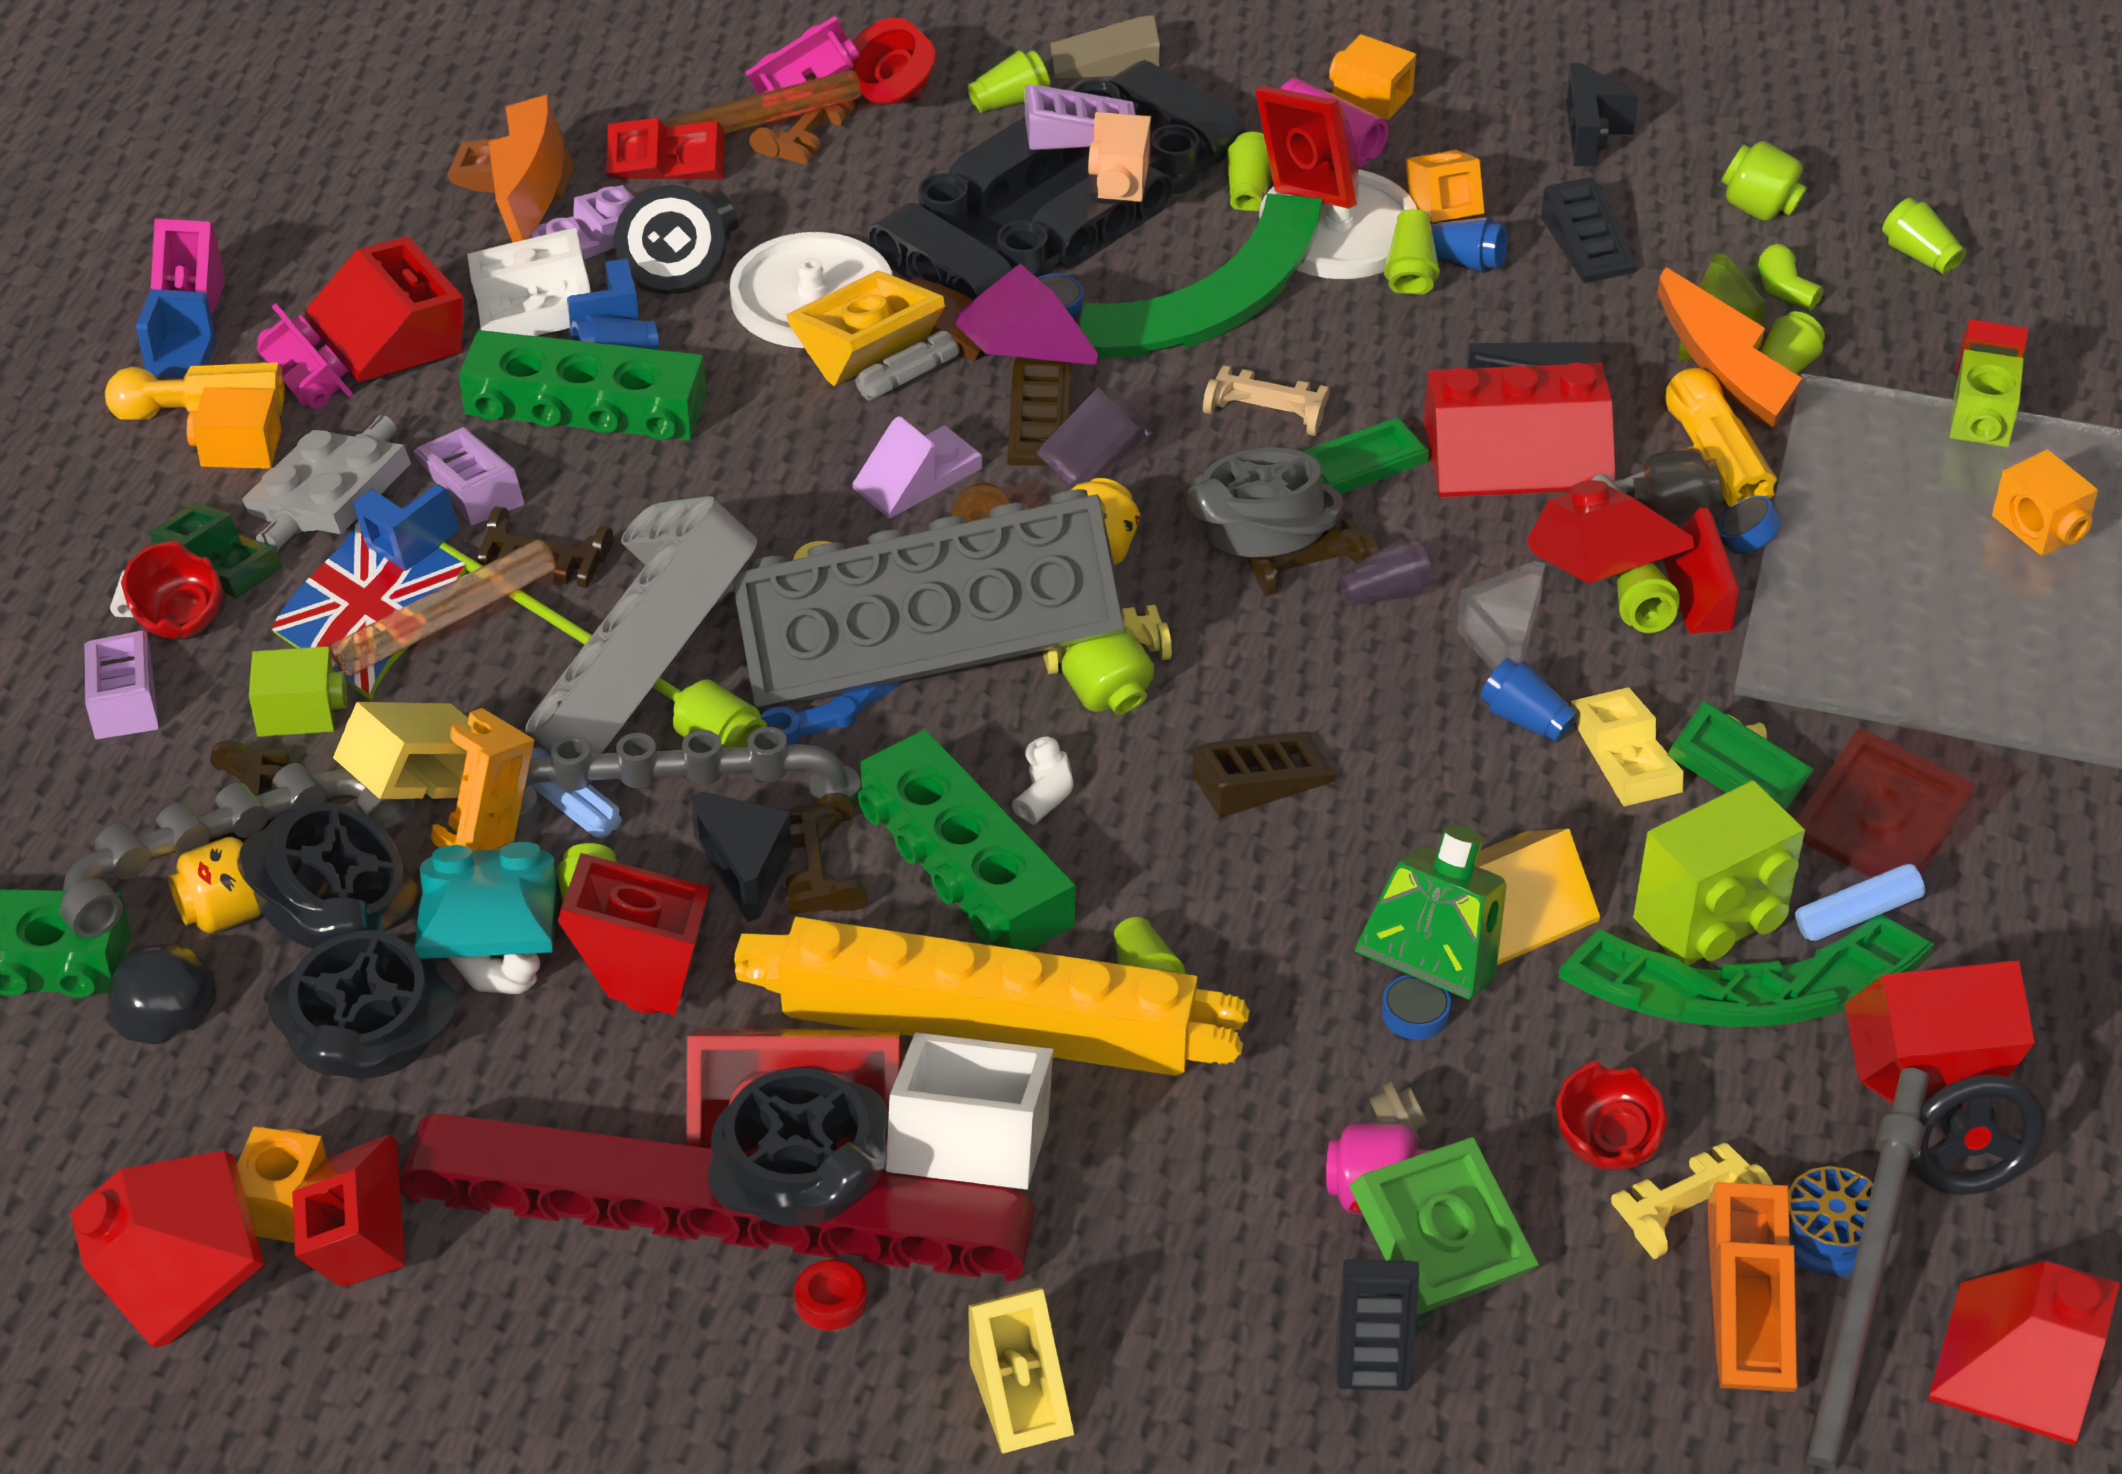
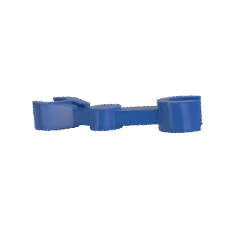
(838, 713)

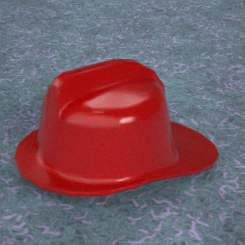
(893, 61)

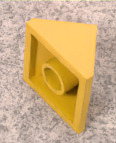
(864, 323)
(1543, 891)

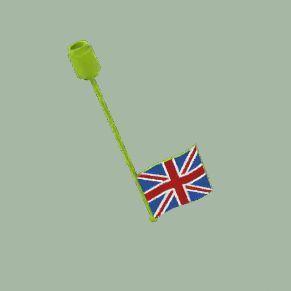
(363, 586)

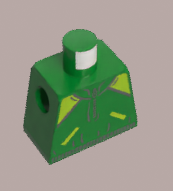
(1440, 916)

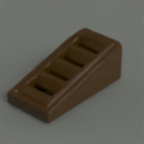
(1037, 406)
(1248, 789)

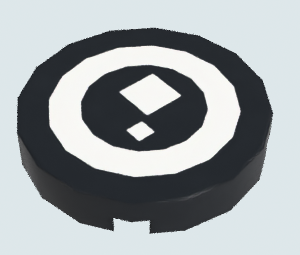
(671, 239)

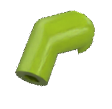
(1781, 278)

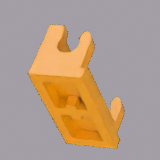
(490, 783)

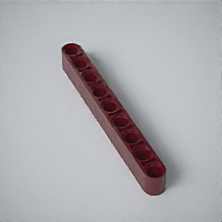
(666, 1188)

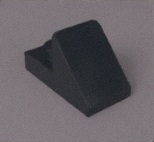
(1594, 110)

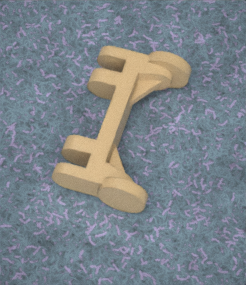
(1244, 388)

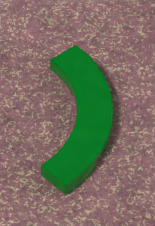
(1218, 301)
(1744, 992)

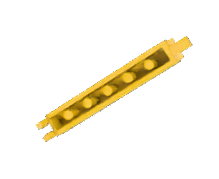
(994, 995)

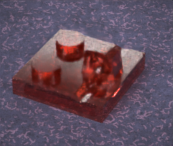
(1883, 807)

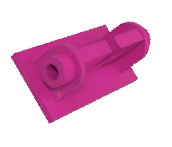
(820, 50)
(307, 372)

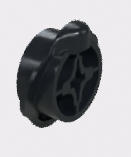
(327, 875)
(369, 1020)
(796, 1124)

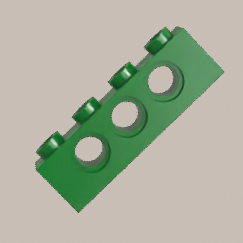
(583, 385)
(966, 844)
(46, 955)

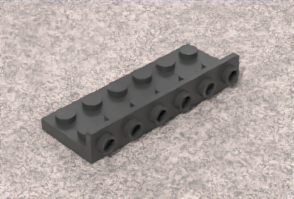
(928, 600)

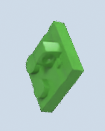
(1448, 1219)

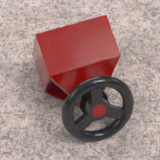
(1968, 1035)

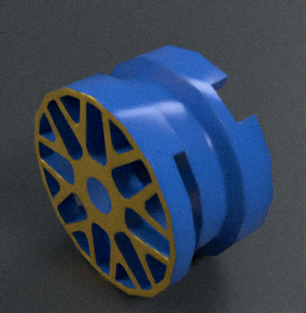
(1839, 1205)

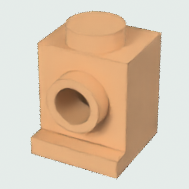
(1120, 155)

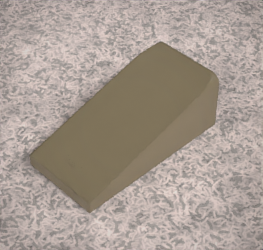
(1106, 49)

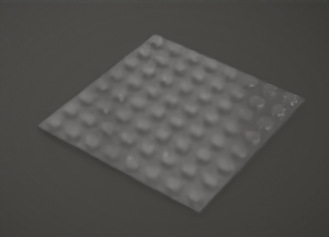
(1916, 604)

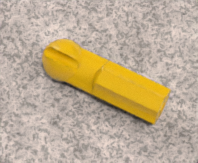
(140, 395)
(1699, 404)

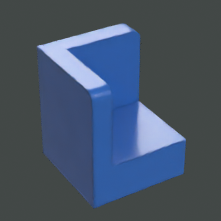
(616, 302)
(175, 332)
(406, 532)

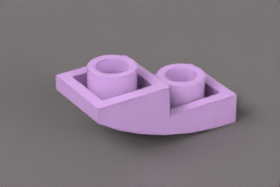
(594, 218)

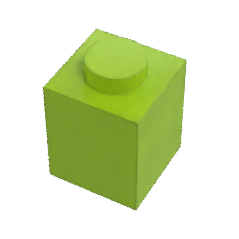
(295, 691)

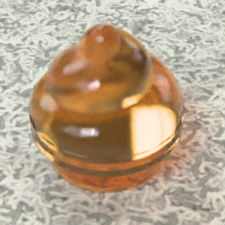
(977, 500)

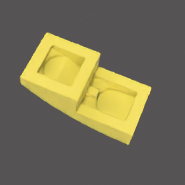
(1625, 746)

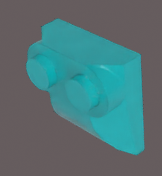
(487, 902)

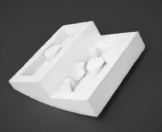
(528, 283)

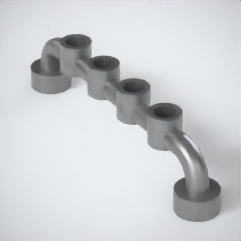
(700, 760)
(94, 908)

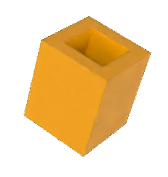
(1373, 75)
(235, 427)

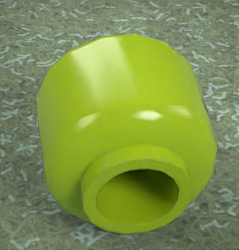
(1764, 181)
(1109, 672)

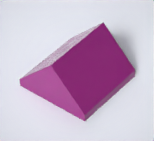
(1024, 320)

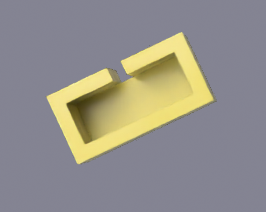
(404, 749)

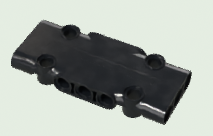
(1042, 205)

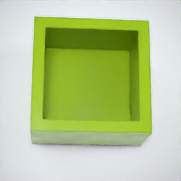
(1718, 874)

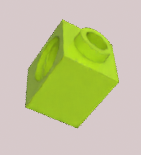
(1986, 398)

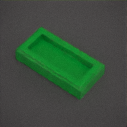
(1368, 455)
(1734, 755)

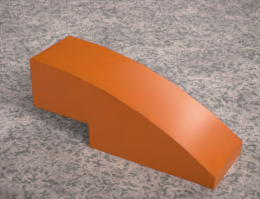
(527, 165)
(1728, 348)
(1752, 1286)

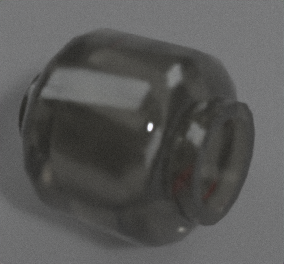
(1679, 484)

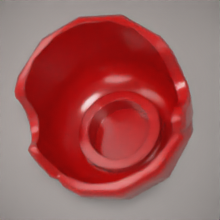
(172, 582)
(1615, 1104)

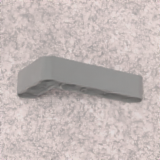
(689, 561)

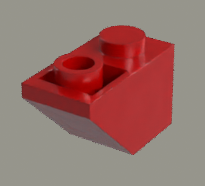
(351, 1214)

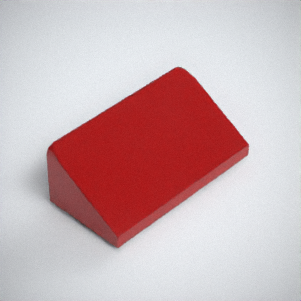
(1704, 578)

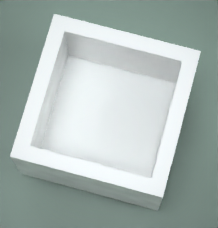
(969, 1110)

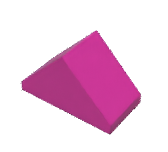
(187, 258)

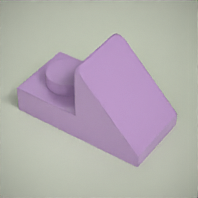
(913, 466)

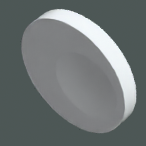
(1359, 238)
(793, 273)

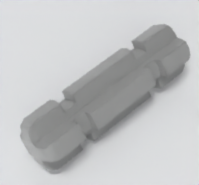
(906, 365)

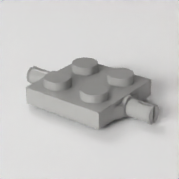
(323, 478)

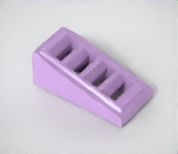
(1065, 117)
(481, 486)
(124, 702)

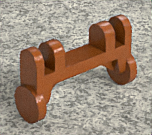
(799, 142)

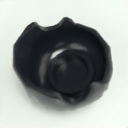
(159, 993)

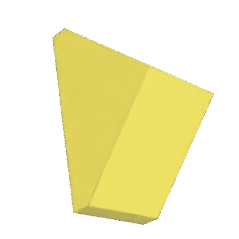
(1018, 1370)

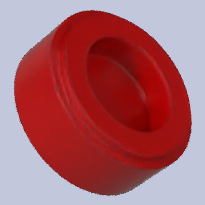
(830, 1295)

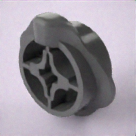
(1264, 502)

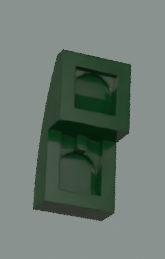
(213, 535)

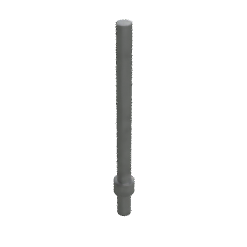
(1898, 1142)

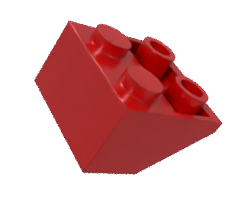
(388, 311)

